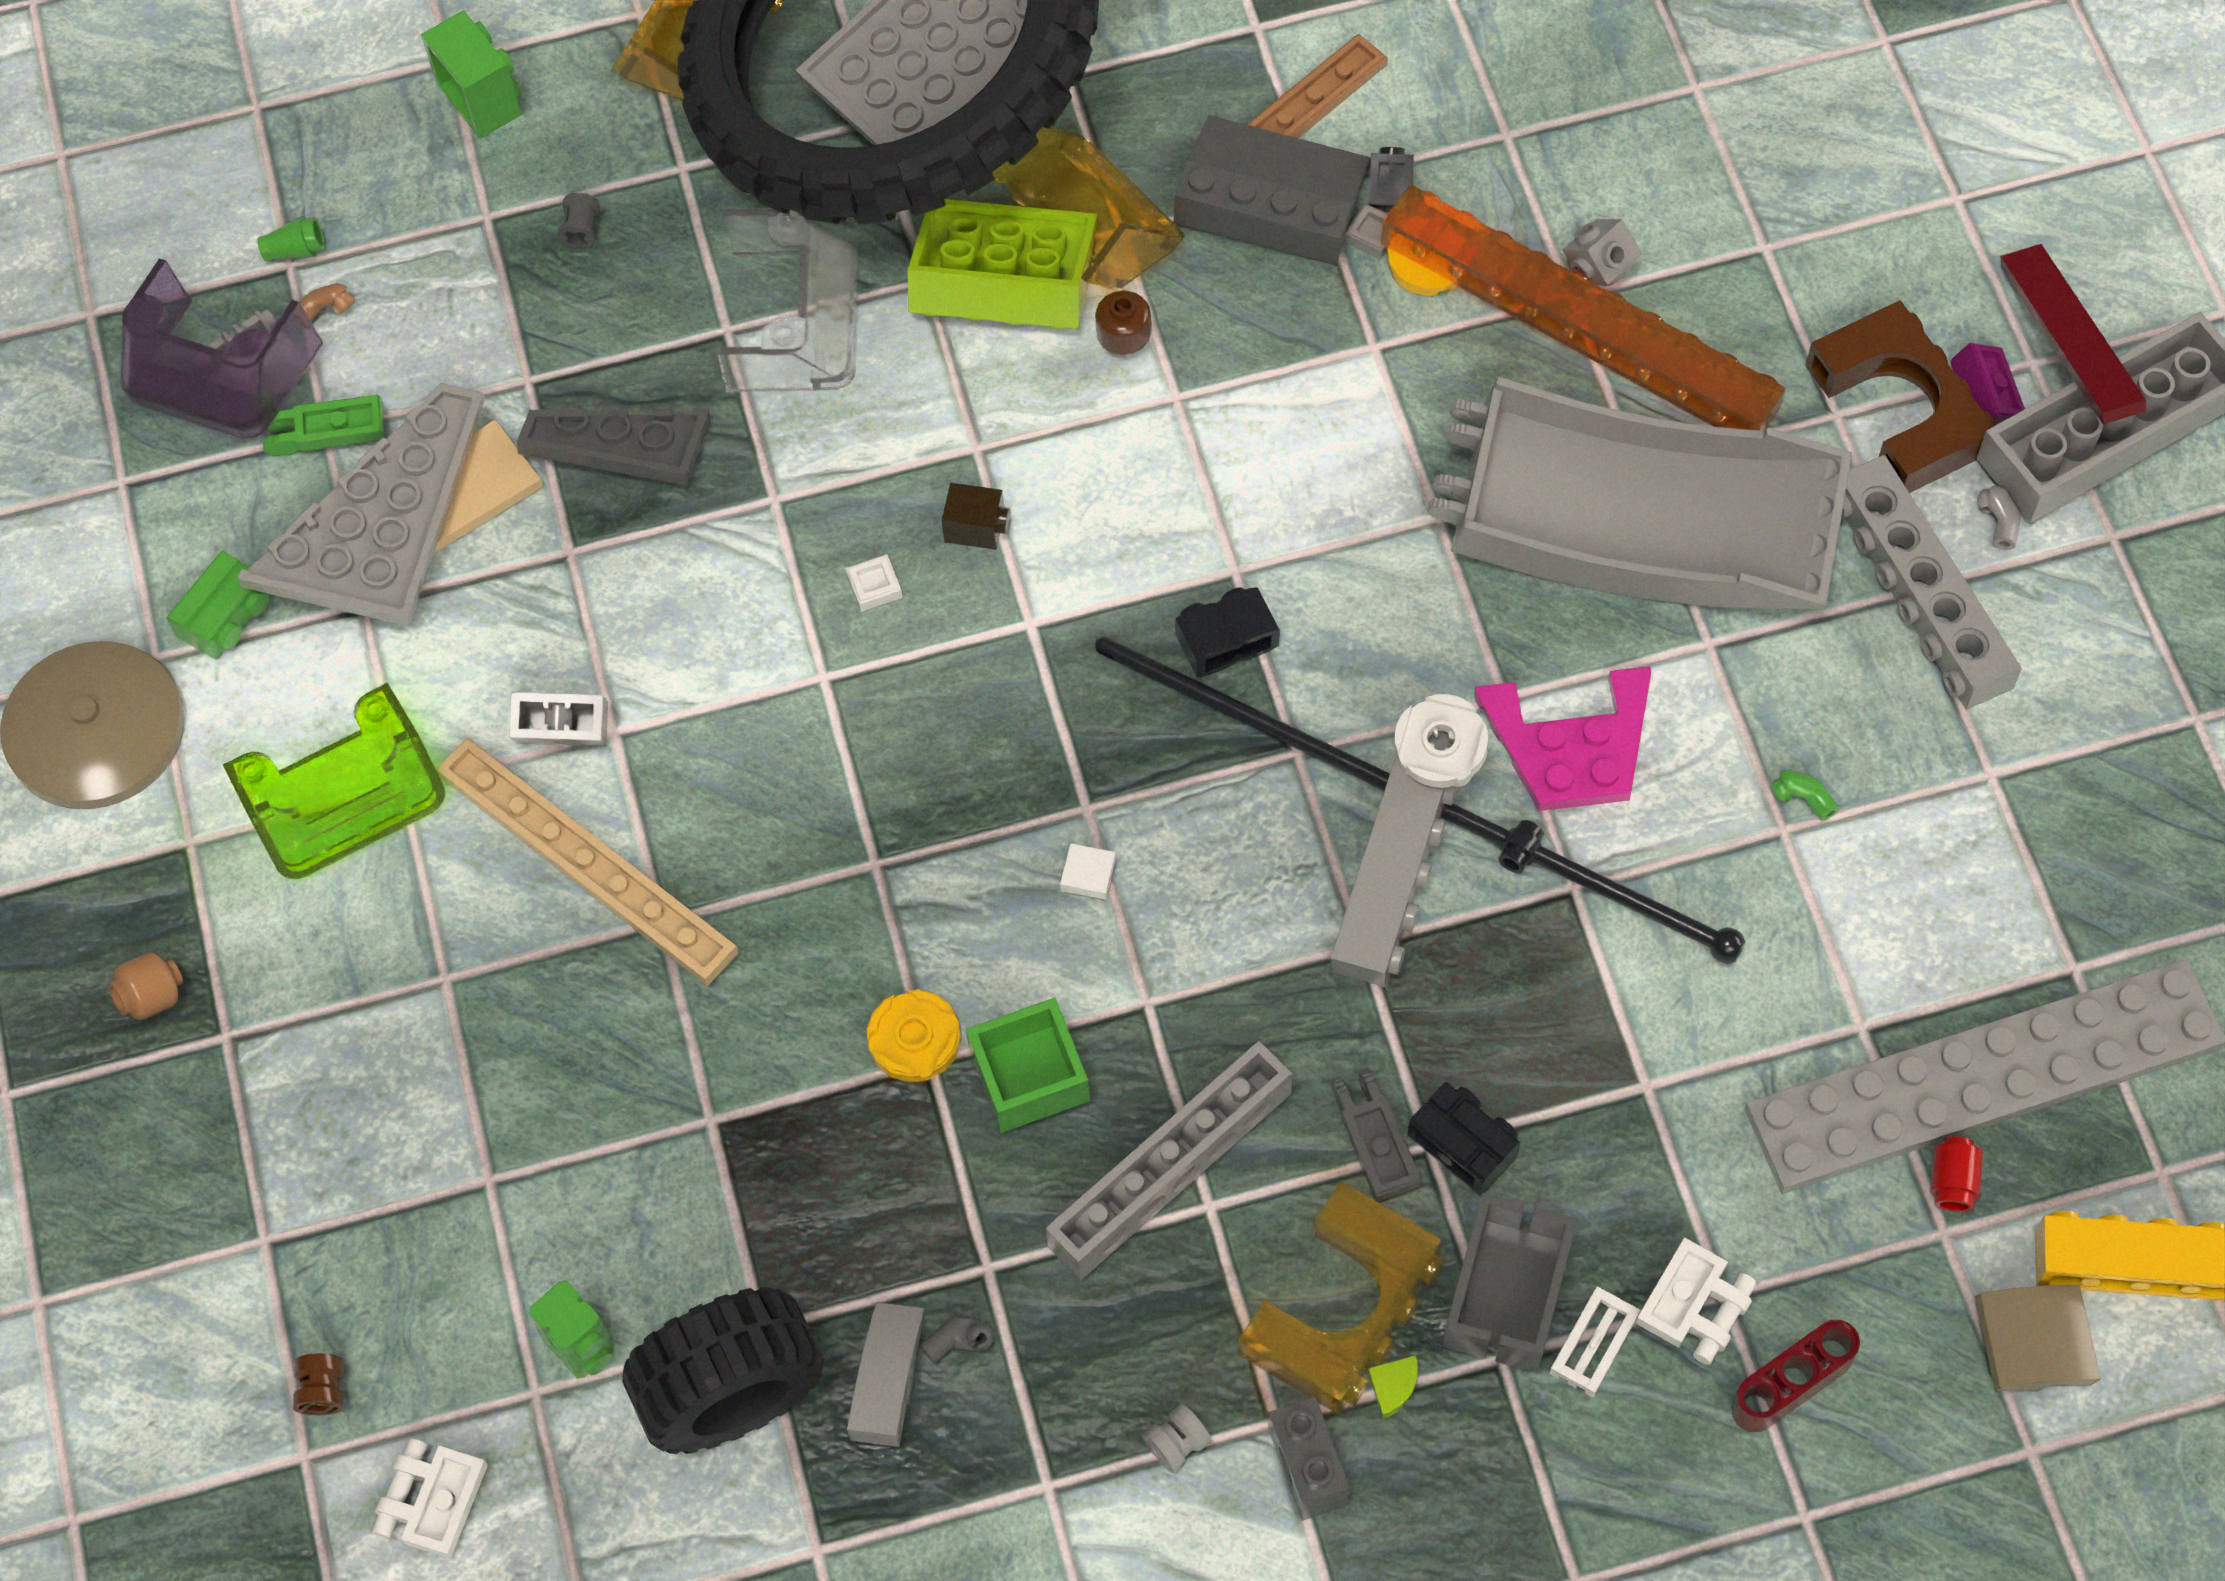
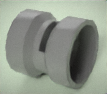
(1176, 1437)

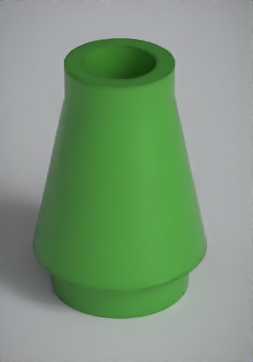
(294, 240)

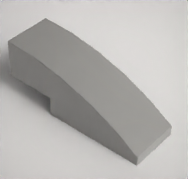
(886, 1375)

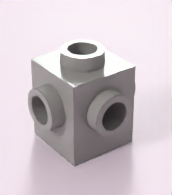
(1602, 251)

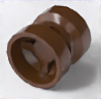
(318, 1385)

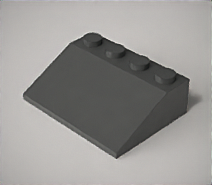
(1270, 189)

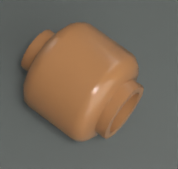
(145, 986)

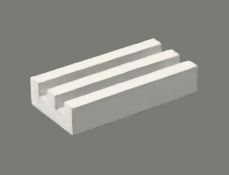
(1576, 1376)

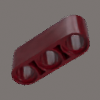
(1806, 1356)

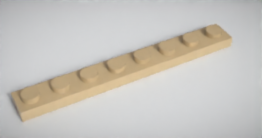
(588, 862)

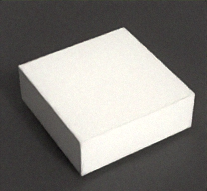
(874, 583)
(1088, 871)

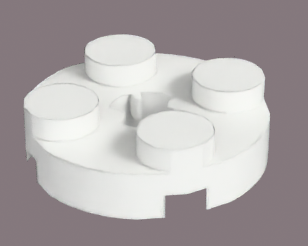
(1448, 766)

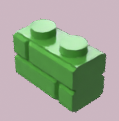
(216, 607)
(572, 1330)

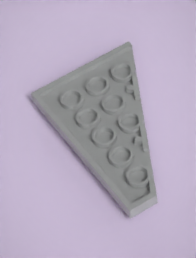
(379, 527)

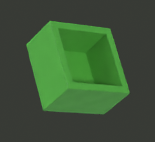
(473, 73)
(1028, 1065)

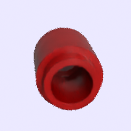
(1956, 1174)

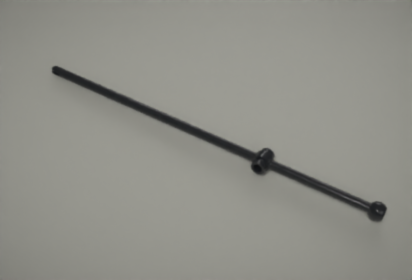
(1519, 845)

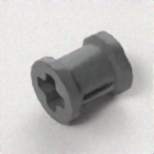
(578, 222)

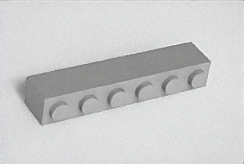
(1390, 876)

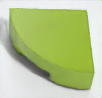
(1393, 1384)

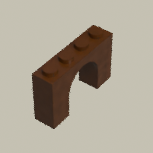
(1896, 346)

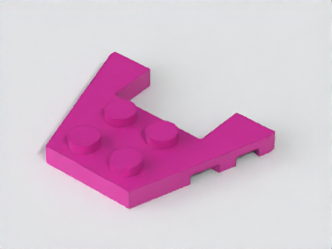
(1573, 758)

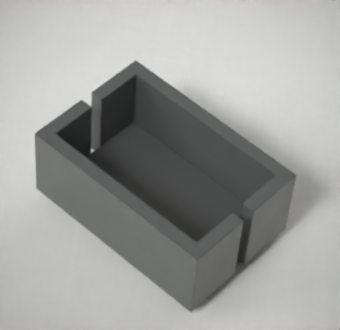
(1509, 1283)

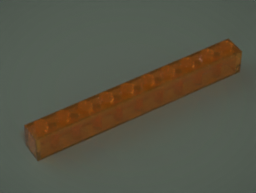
(1580, 313)

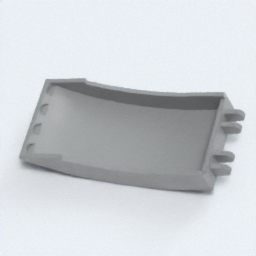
(1643, 502)

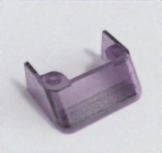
(218, 389)

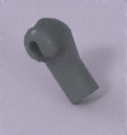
(957, 1334)

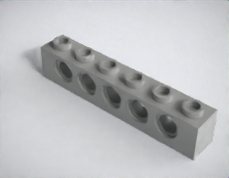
(1947, 594)
(1169, 1160)

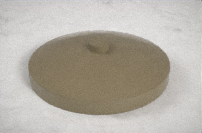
(92, 725)

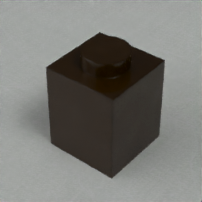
(974, 516)

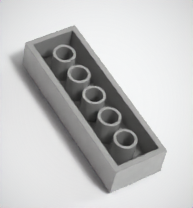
(2065, 450)

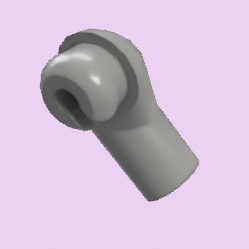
(2007, 514)

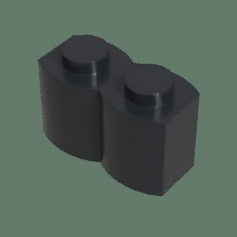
(1226, 631)

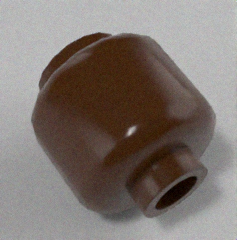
(1123, 322)

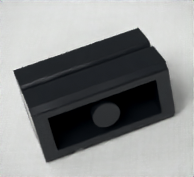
(1464, 1137)

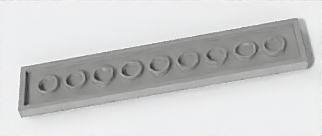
(1984, 1076)

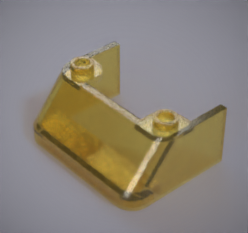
(1076, 176)

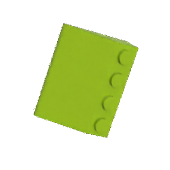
(1002, 264)

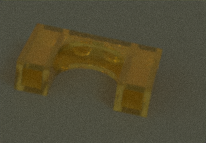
(1335, 1362)

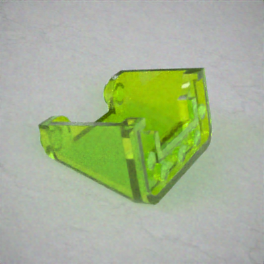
(342, 792)

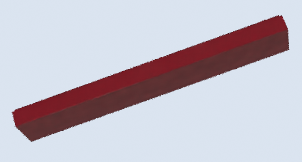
(2073, 334)

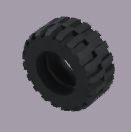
(722, 1370)

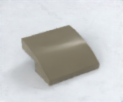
(2037, 1337)

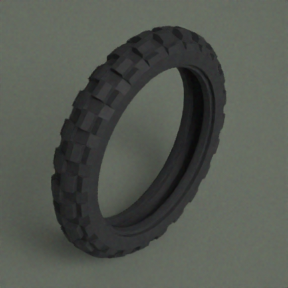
(890, 176)

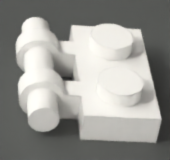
(1683, 1292)
(442, 1503)

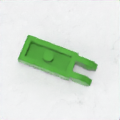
(326, 425)

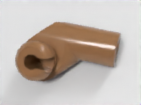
(321, 297)

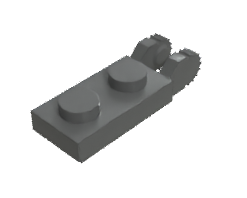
(1376, 1139)

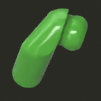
(1807, 787)

